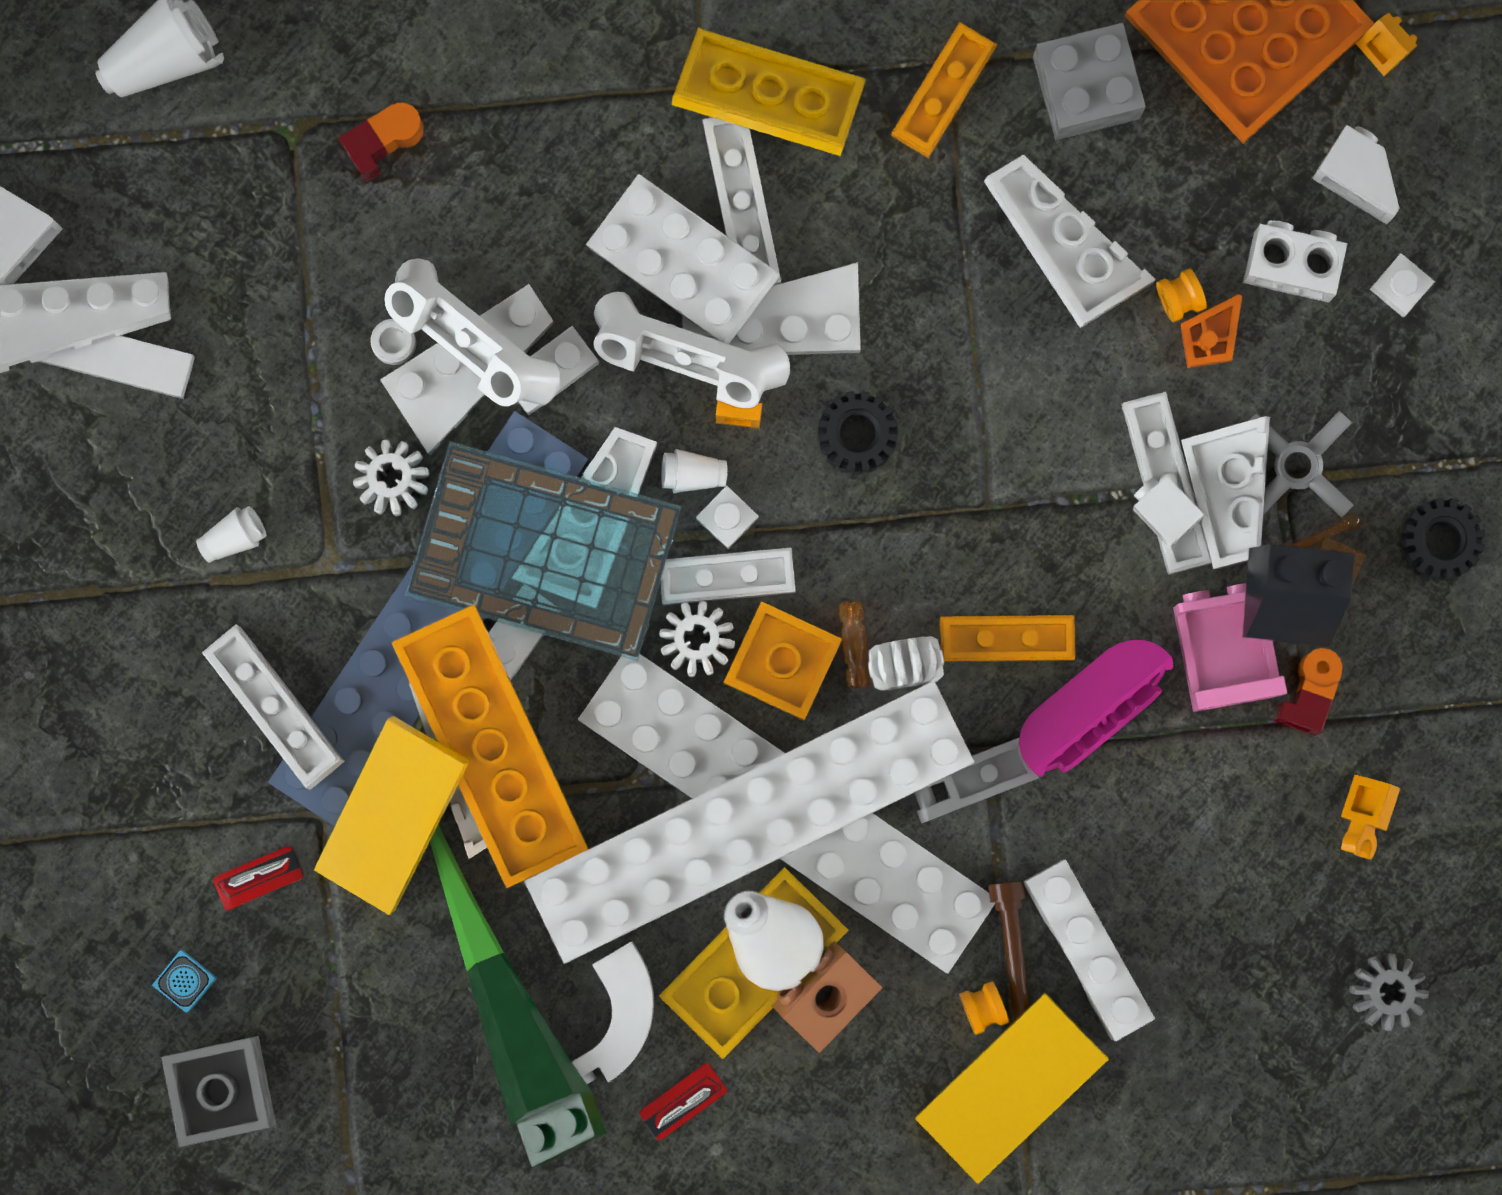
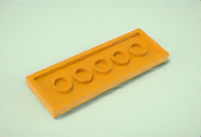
(483, 720)

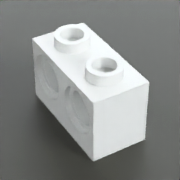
(1293, 274)

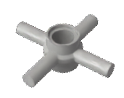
(1314, 479)

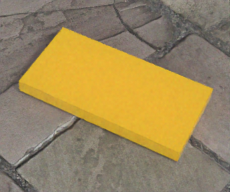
(768, 91)
(391, 815)
(715, 993)
(1011, 1088)

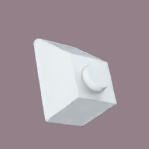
(1360, 173)

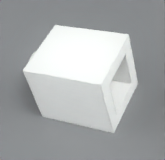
(1166, 510)

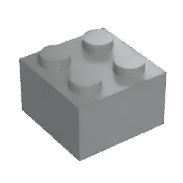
(1089, 81)
(218, 1091)

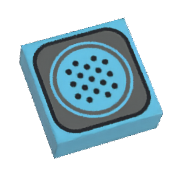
(184, 981)

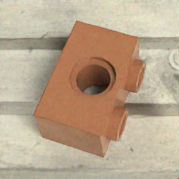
(824, 1020)

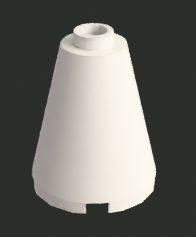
(159, 48)
(773, 940)

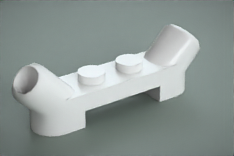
(506, 371)
(739, 374)

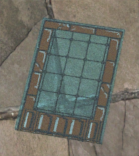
(543, 550)

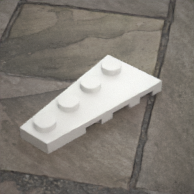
(1073, 254)

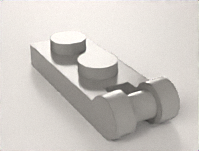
(990, 775)

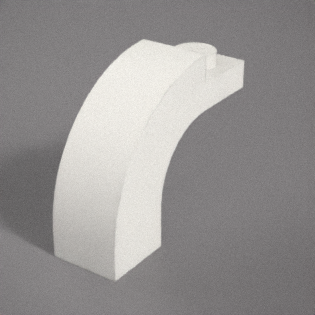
(632, 1014)

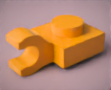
(1367, 807)

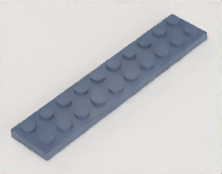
(373, 679)

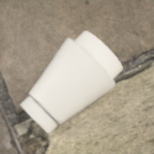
(690, 471)
(233, 534)

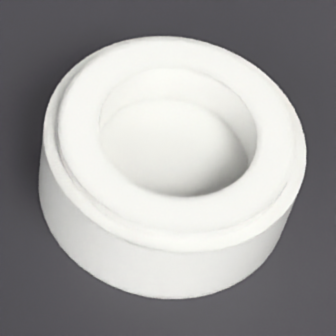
(392, 342)

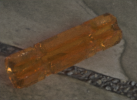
(854, 644)

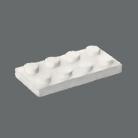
(682, 260)

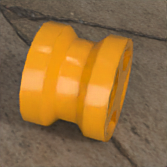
(1181, 295)
(984, 1008)

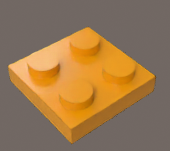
(782, 661)

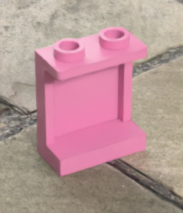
(1217, 659)

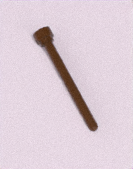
(1007, 900)

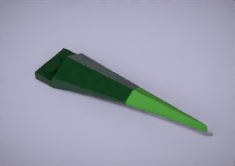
(533, 1071)

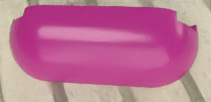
(1093, 706)

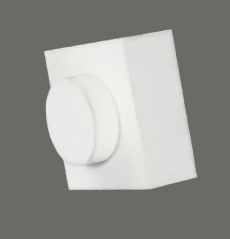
(1402, 285)
(727, 517)

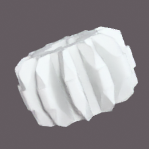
(403, 466)
(706, 650)
(906, 663)

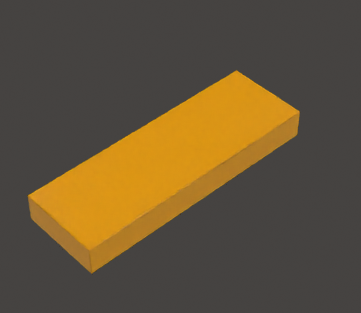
(944, 90)
(1007, 638)

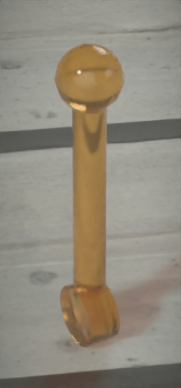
(1352, 522)

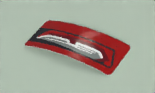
(258, 877)
(683, 1101)

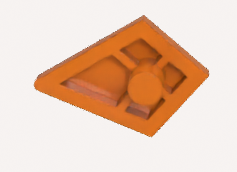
(1212, 334)

